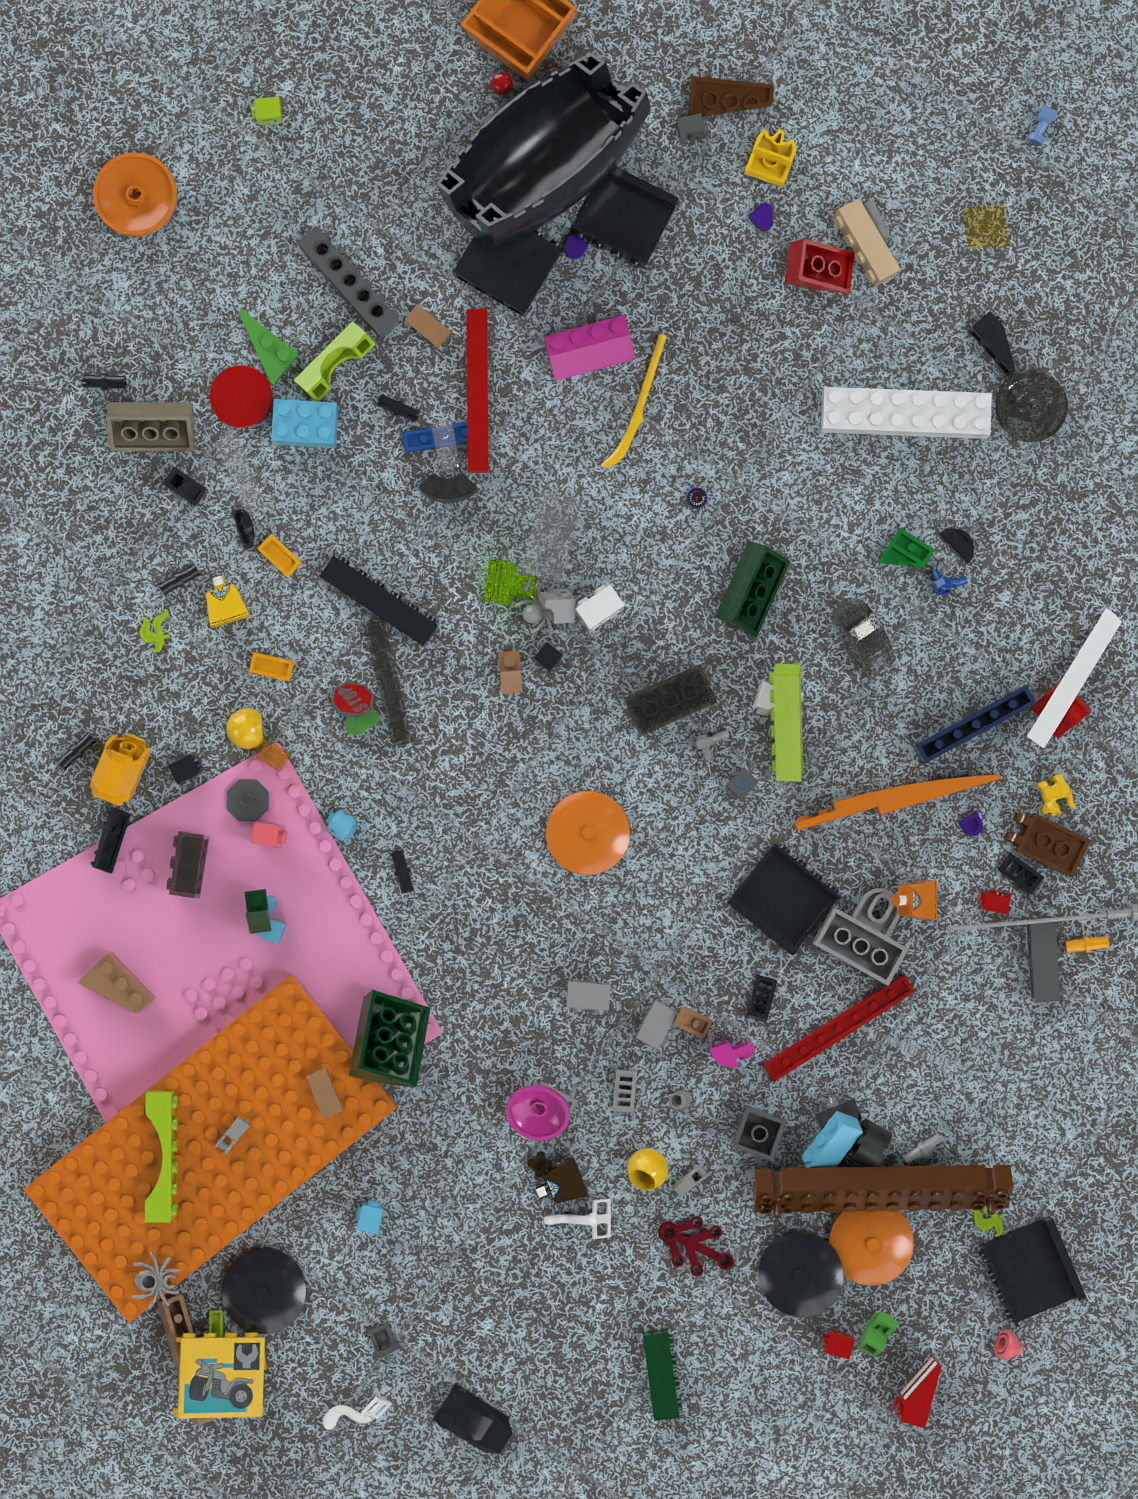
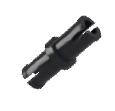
(104, 381)
(398, 408)
(179, 579)
(76, 751)
(402, 872)

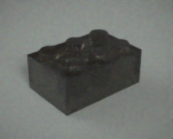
(188, 864)

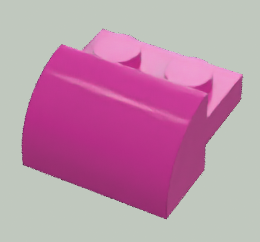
(727, 1055)

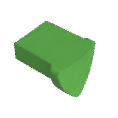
(359, 725)

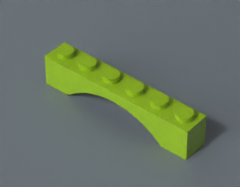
(161, 1112)

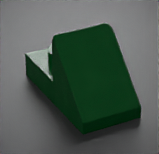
(257, 911)

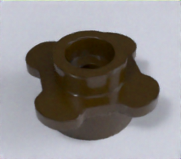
(540, 1157)

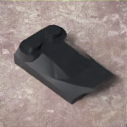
(474, 1420)

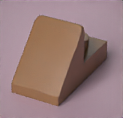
(510, 672)
(693, 1022)

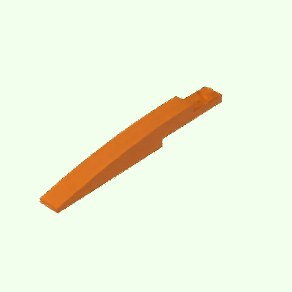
(893, 798)

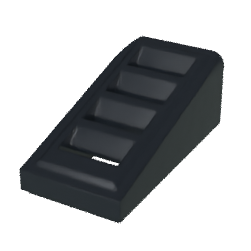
(1032, 872)
(754, 1015)

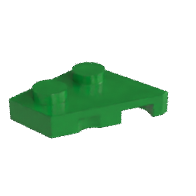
(906, 551)

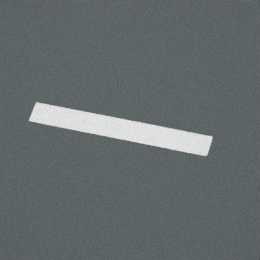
(1074, 678)

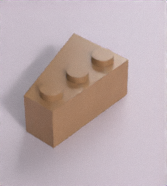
(118, 984)

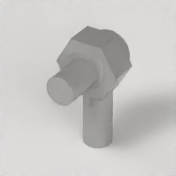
(704, 742)

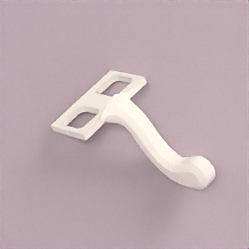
(592, 1219)
(365, 1416)

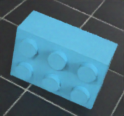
(305, 423)

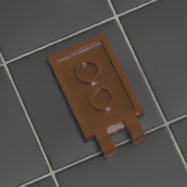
(1048, 843)

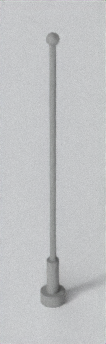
(1131, 912)

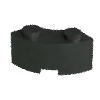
(448, 490)

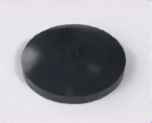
(800, 1274)
(264, 1290)

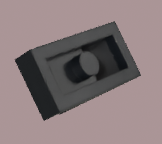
(184, 486)

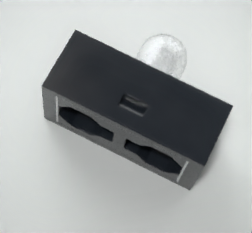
(849, 1108)

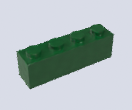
(661, 1374)

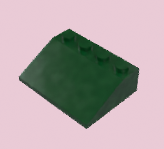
(389, 1040)

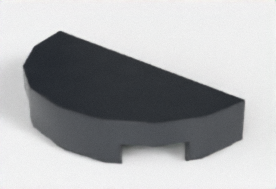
(245, 528)
(960, 542)

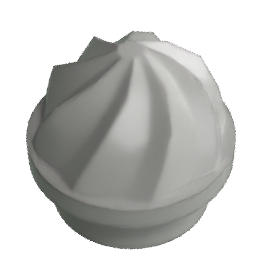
(680, 1101)

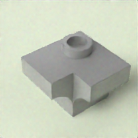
(560, 605)

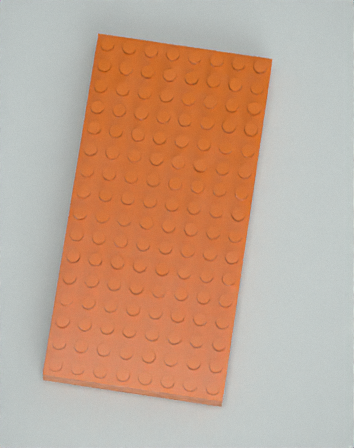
(247, 1071)

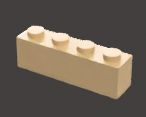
(866, 242)

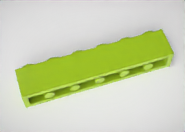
(788, 722)

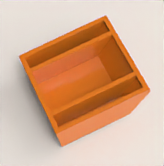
(519, 30)

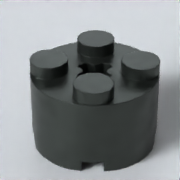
(870, 1145)

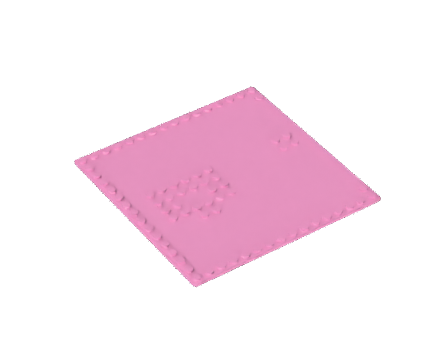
(200, 949)

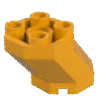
(120, 769)

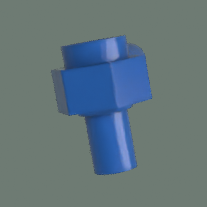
(943, 585)

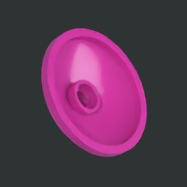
(538, 1121)

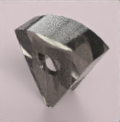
(861, 633)

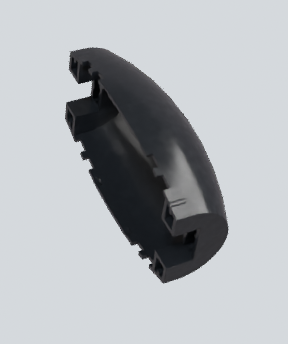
(543, 152)

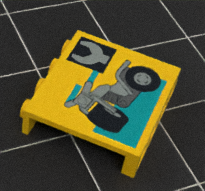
(220, 1376)

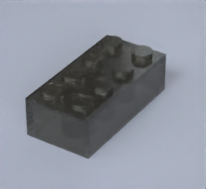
(669, 700)

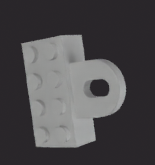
(862, 938)

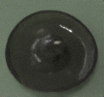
(1031, 406)

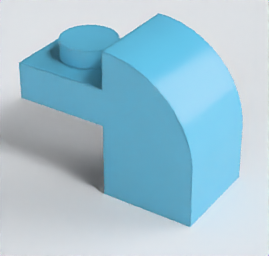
(277, 926)

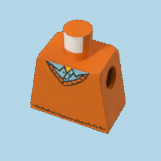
(917, 900)

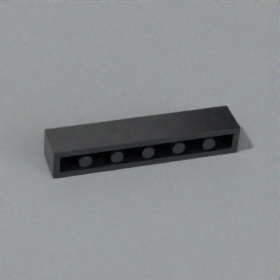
(379, 601)

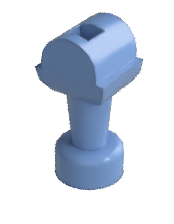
(1044, 118)

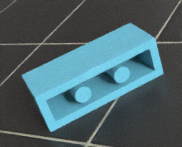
(833, 1142)

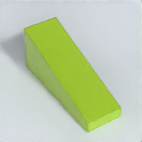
(216, 1322)

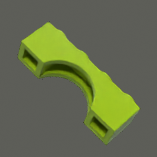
(349, 344)

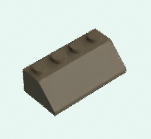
(151, 426)

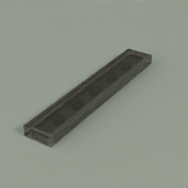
(388, 683)

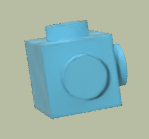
(370, 1216)

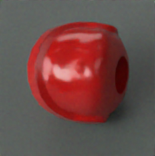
(502, 83)

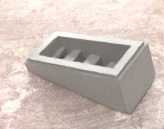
(624, 1073)

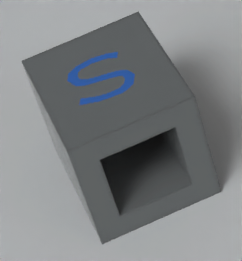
(741, 784)

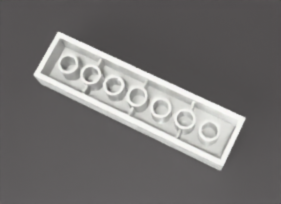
(906, 412)

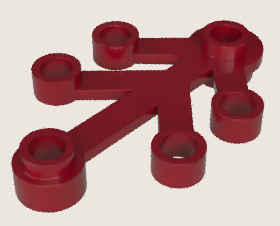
(692, 1244)

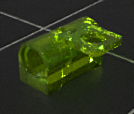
(504, 583)

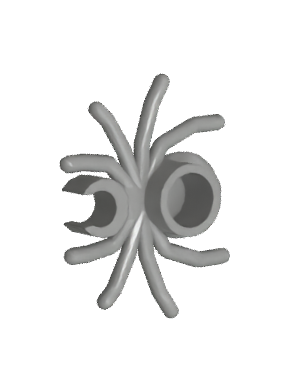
(536, 612)
(155, 1280)

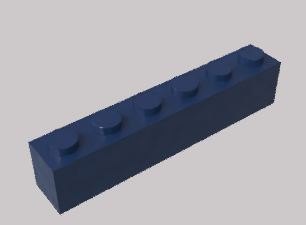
(974, 724)

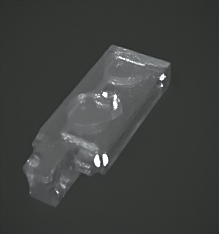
(446, 446)

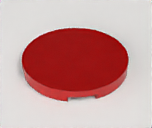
(241, 396)

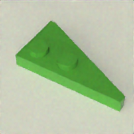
(272, 351)

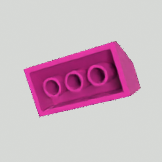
(589, 347)

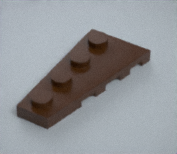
(724, 96)

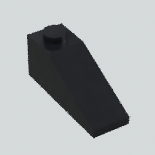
(992, 337)

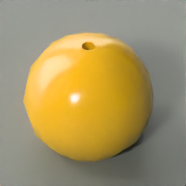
(245, 728)
(647, 1169)

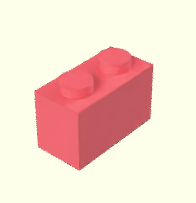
(268, 834)

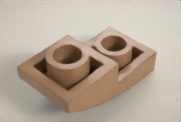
(427, 326)
(325, 1093)

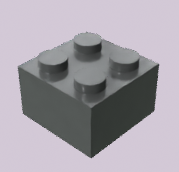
(758, 1132)

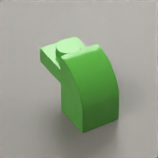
(876, 1333)

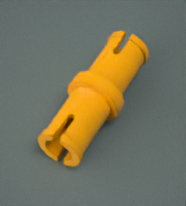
(1086, 944)

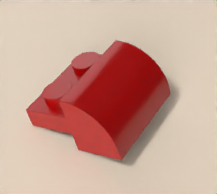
(1074, 714)

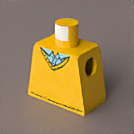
(225, 603)

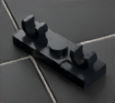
(111, 840)

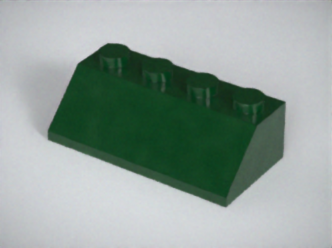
(752, 588)

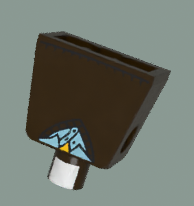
(563, 1182)

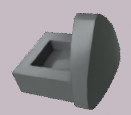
(383, 1340)

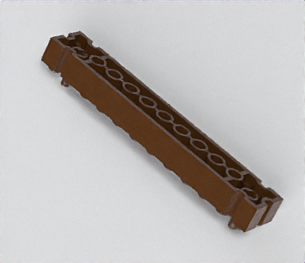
(882, 1189)

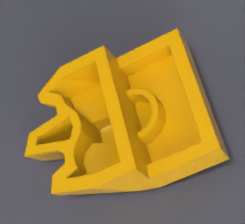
(771, 158)

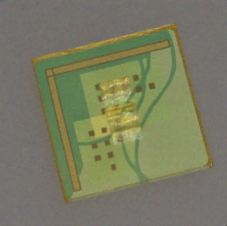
(985, 226)

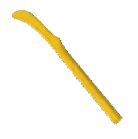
(637, 417)

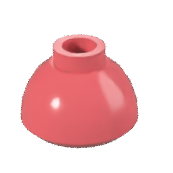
(1007, 1345)

